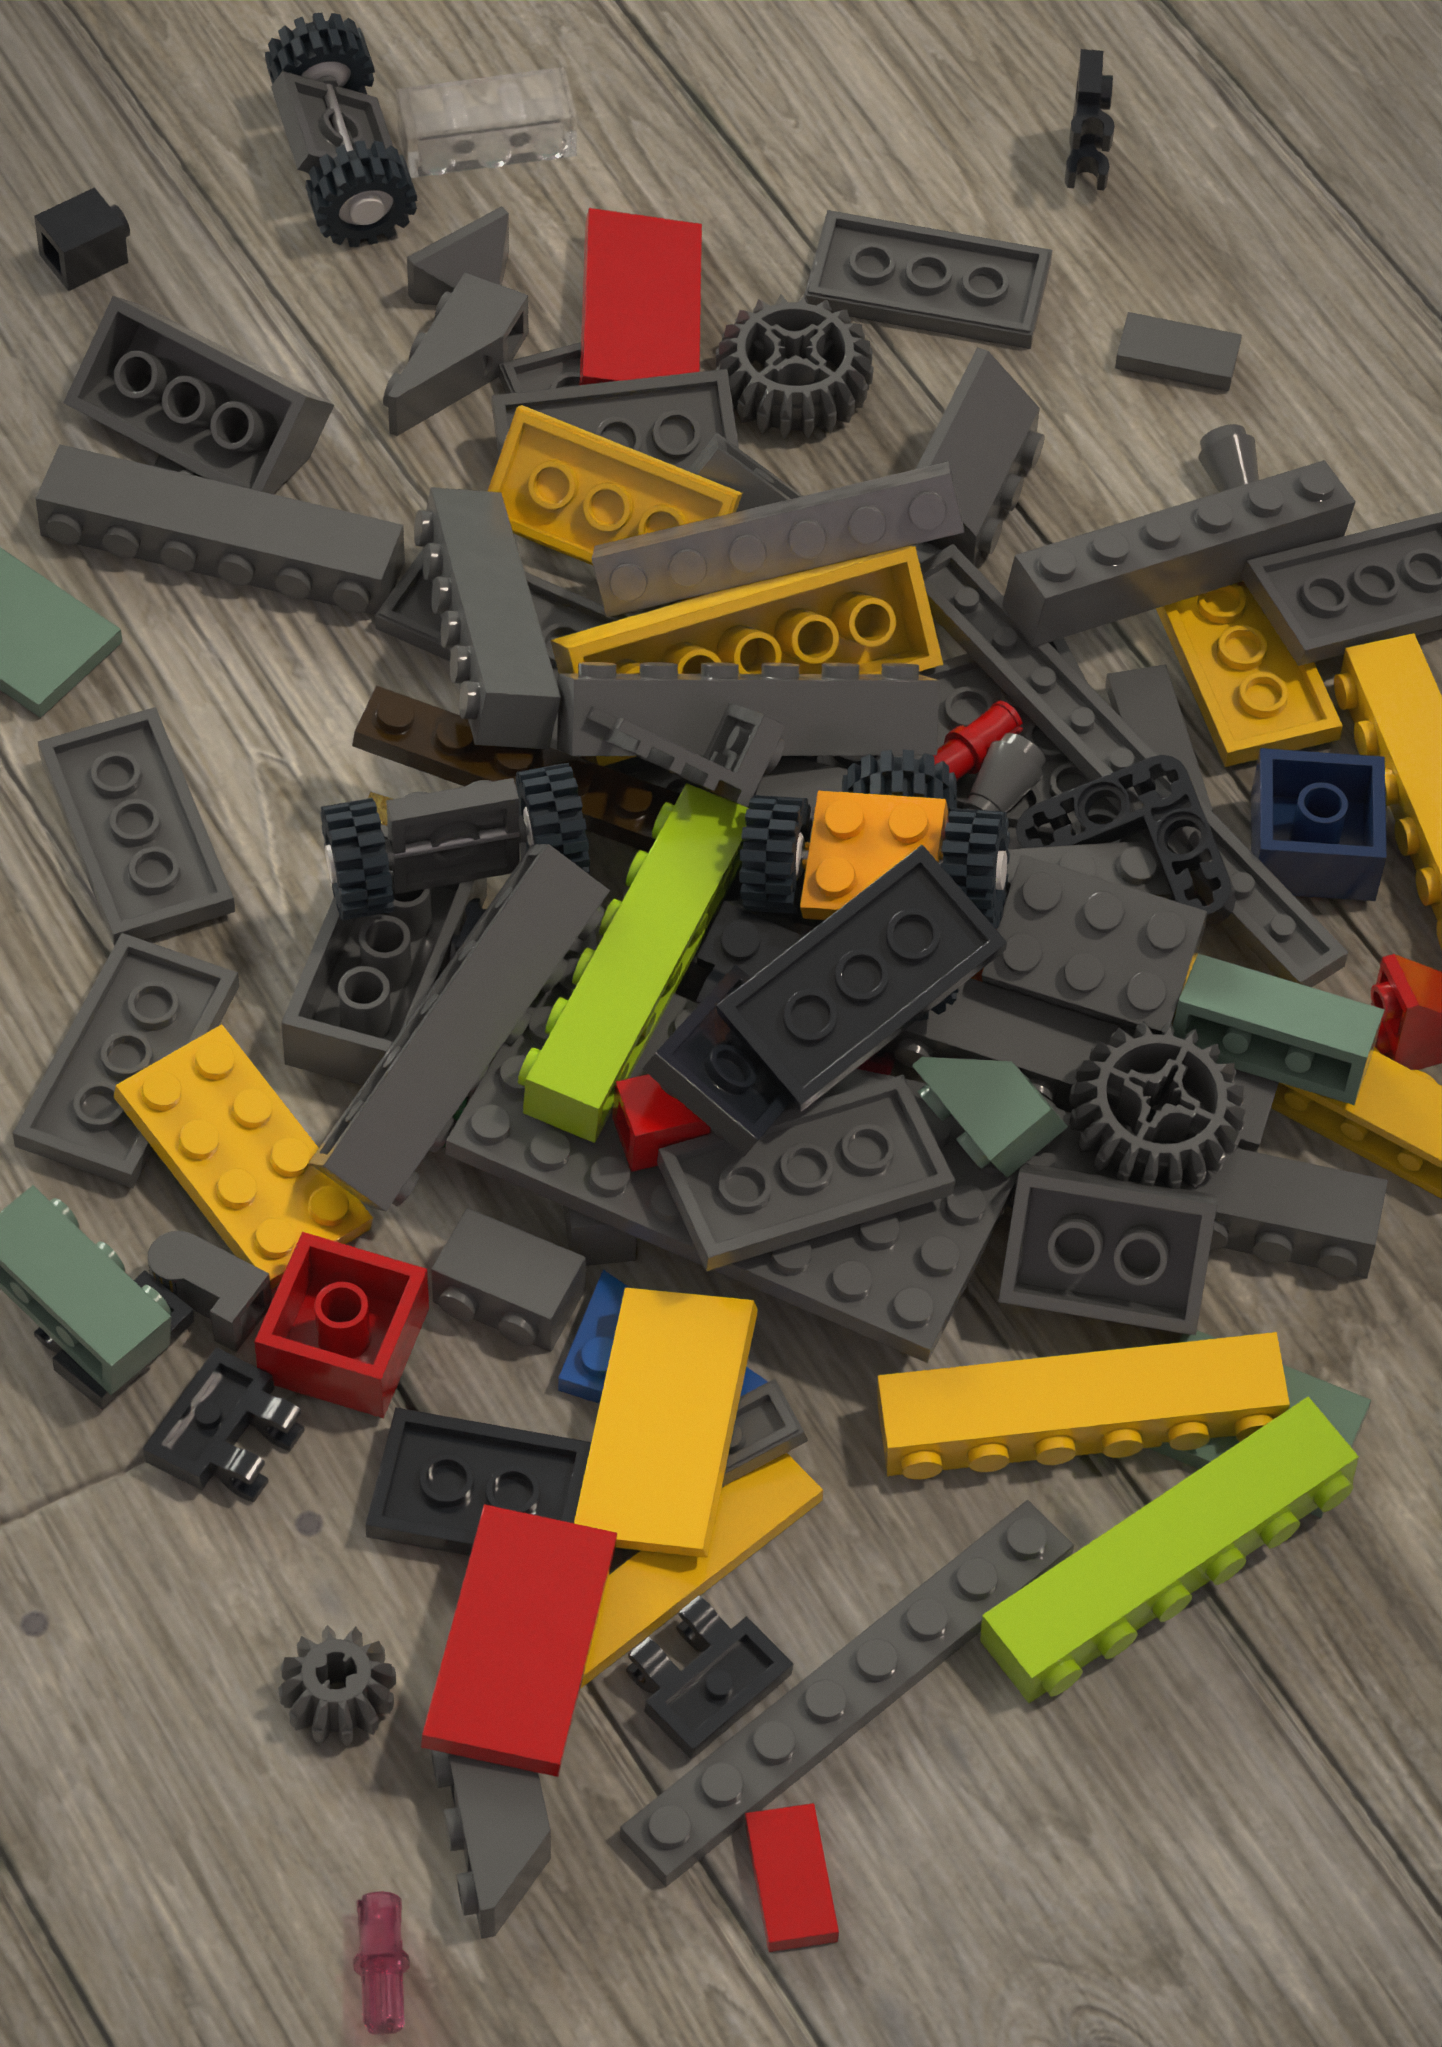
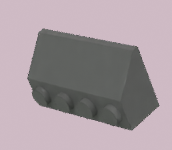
(195, 400)

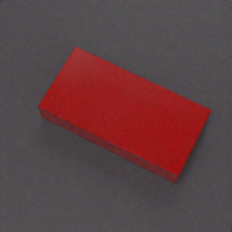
(791, 1877)

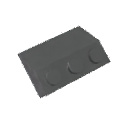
(988, 442)

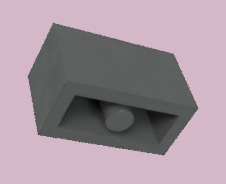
(508, 1280)

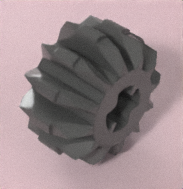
(337, 1710)

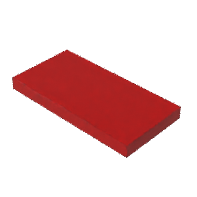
(640, 297)
(519, 1641)

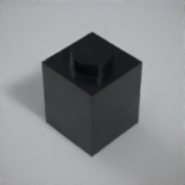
(82, 238)

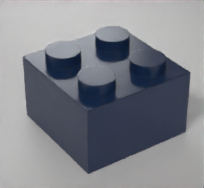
(1320, 822)

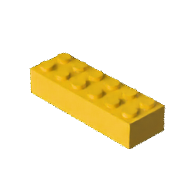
(836, 613)

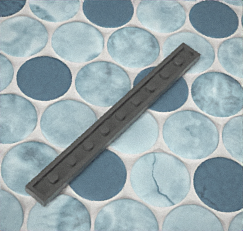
(1100, 743)

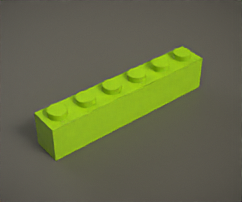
(636, 965)
(1169, 1550)

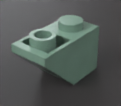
(994, 1104)

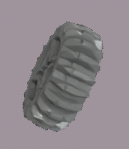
(795, 384)
(1115, 1080)

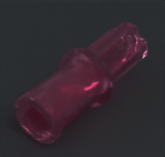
(381, 1962)

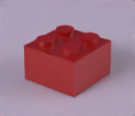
(343, 1324)

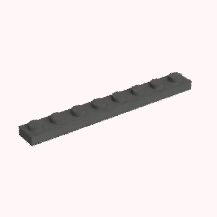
(842, 1695)

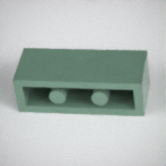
(1279, 1028)
(79, 1291)

